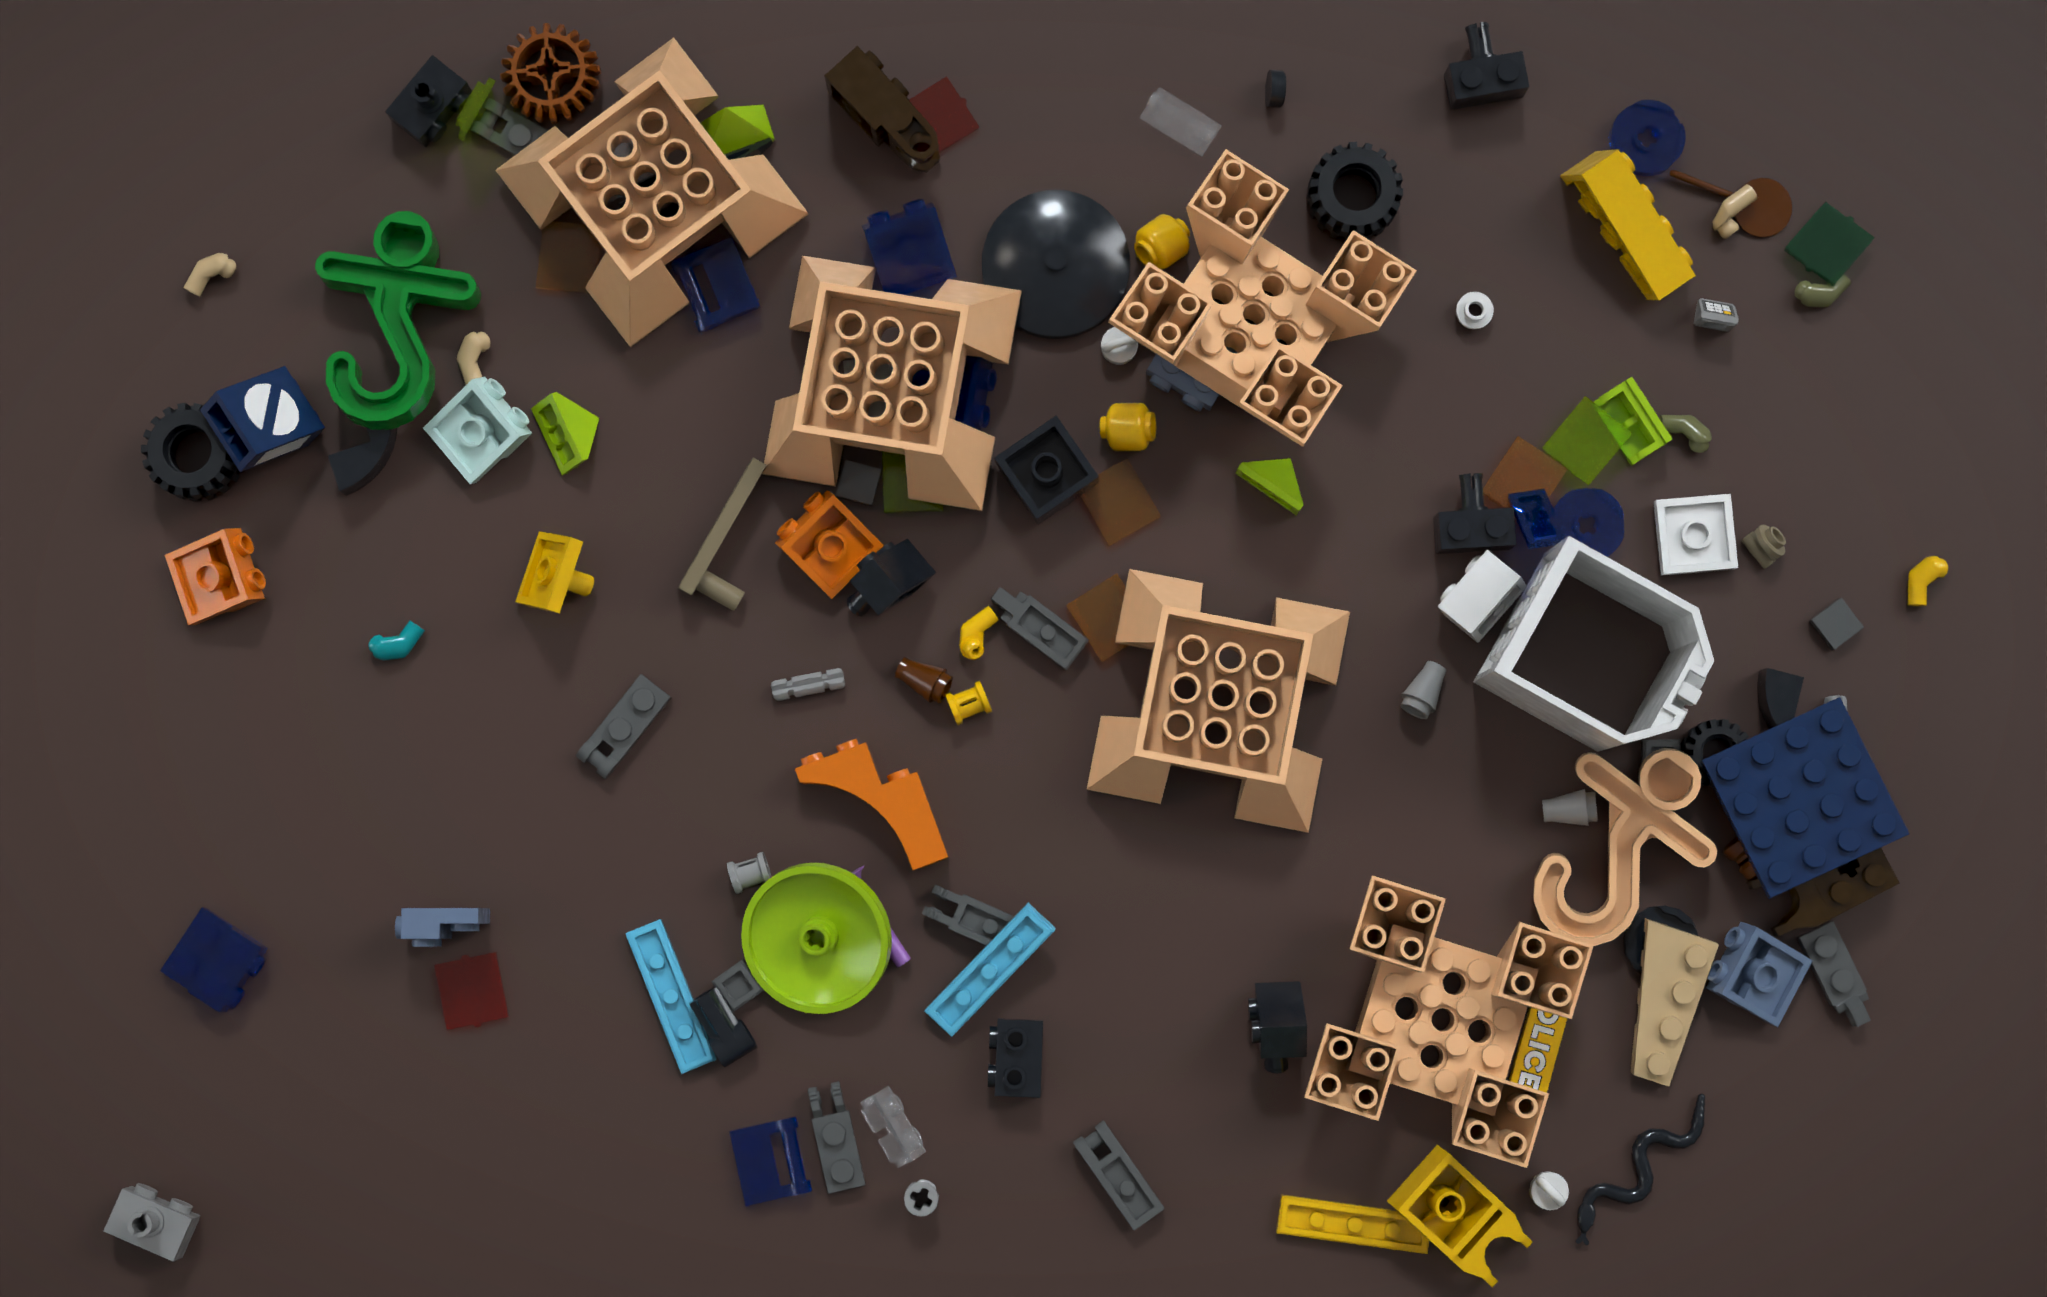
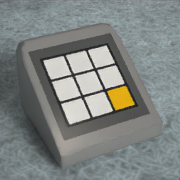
(1715, 315)

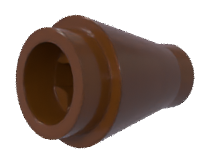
(925, 679)

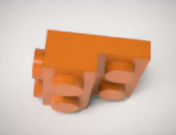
(827, 542)
(216, 575)

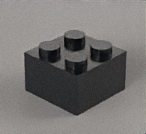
(1047, 470)

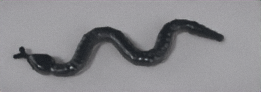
(1586, 1211)

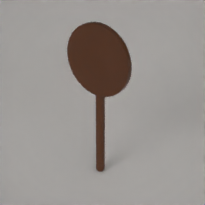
(1762, 217)

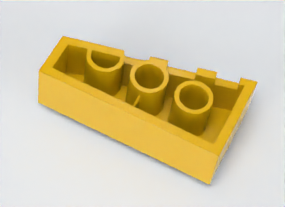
(1631, 222)

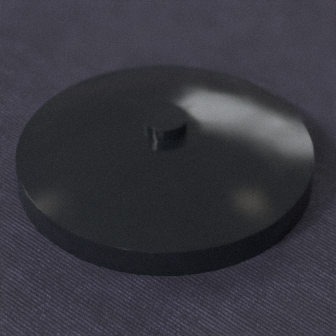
(1064, 260)

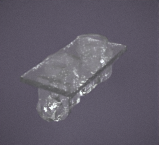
(1180, 121)
(886, 1111)

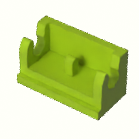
(1633, 411)

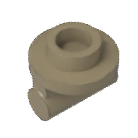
(1765, 544)

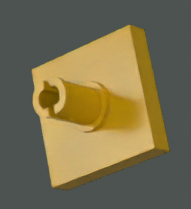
(553, 573)

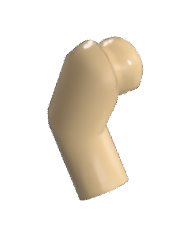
(1730, 207)
(207, 268)
(469, 352)

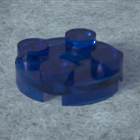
(1664, 127)
(1599, 505)

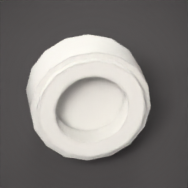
(1118, 347)
(1549, 1190)

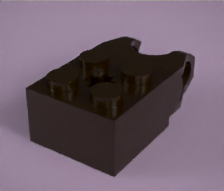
(882, 108)
(1835, 892)

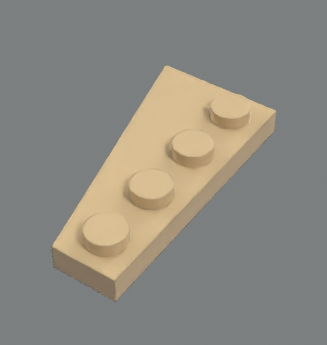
(1670, 988)

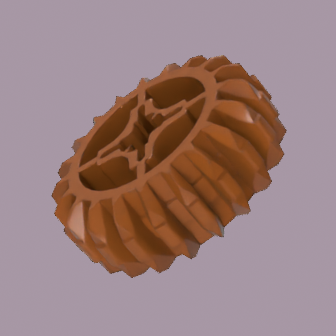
(564, 73)

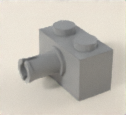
(152, 1221)

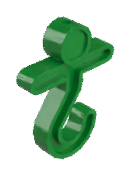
(393, 287)

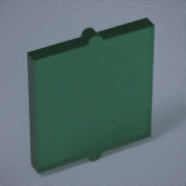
(1829, 243)

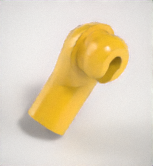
(1921, 576)
(973, 633)

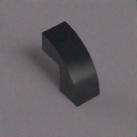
(362, 463)
(1778, 695)

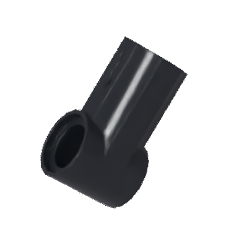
(726, 1033)

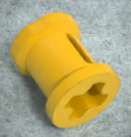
(975, 693)

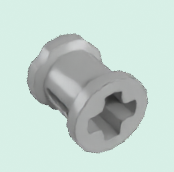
(749, 872)
(910, 1200)

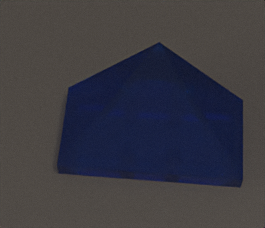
(1536, 518)

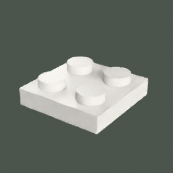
(1695, 534)

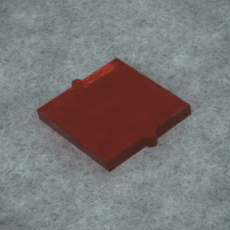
(945, 113)
(471, 990)

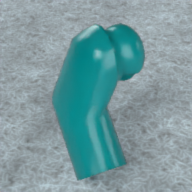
(396, 646)

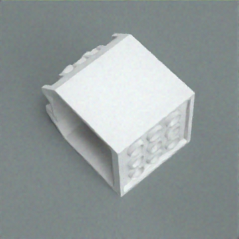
(1675, 683)

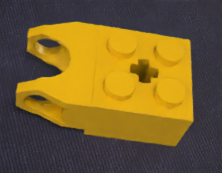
(1467, 1221)

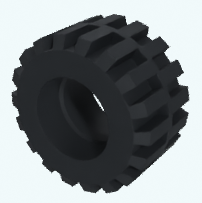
(1361, 162)
(162, 451)

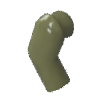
(1819, 294)
(1691, 427)

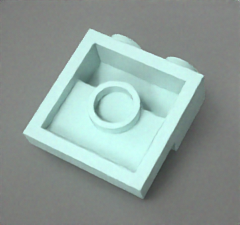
(478, 428)

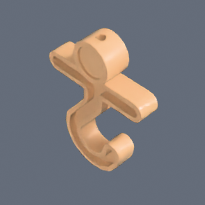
(1636, 813)

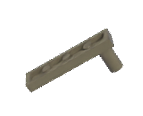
(697, 575)

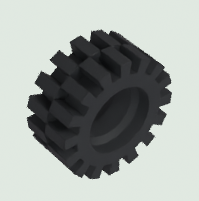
(1706, 731)

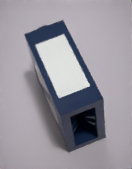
(262, 418)

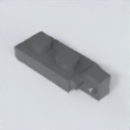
(1040, 627)
(1836, 972)

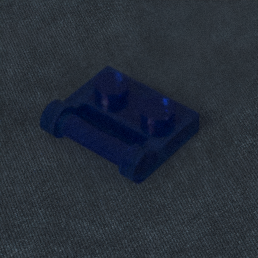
(726, 278)
(758, 1164)

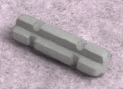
(808, 684)

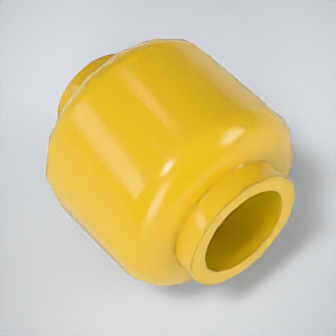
(1162, 241)
(1128, 426)

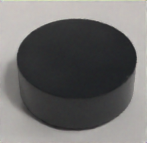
(1275, 88)

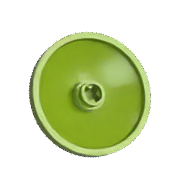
(816, 938)

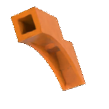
(898, 801)

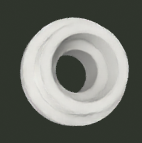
(1468, 320)

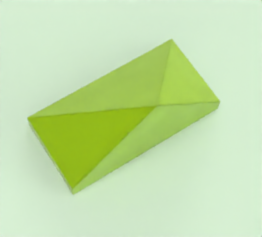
(738, 127)
(566, 429)
(1274, 479)

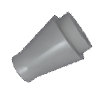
(1423, 692)
(1571, 808)

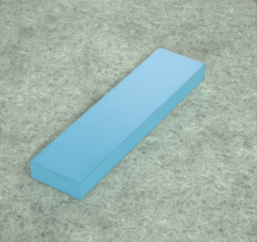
(990, 969)
(670, 995)

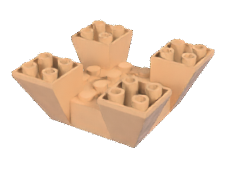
(638, 242)
(1236, 268)
(846, 320)
(1275, 660)
(1530, 971)

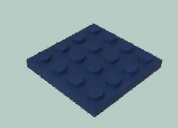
(1804, 798)

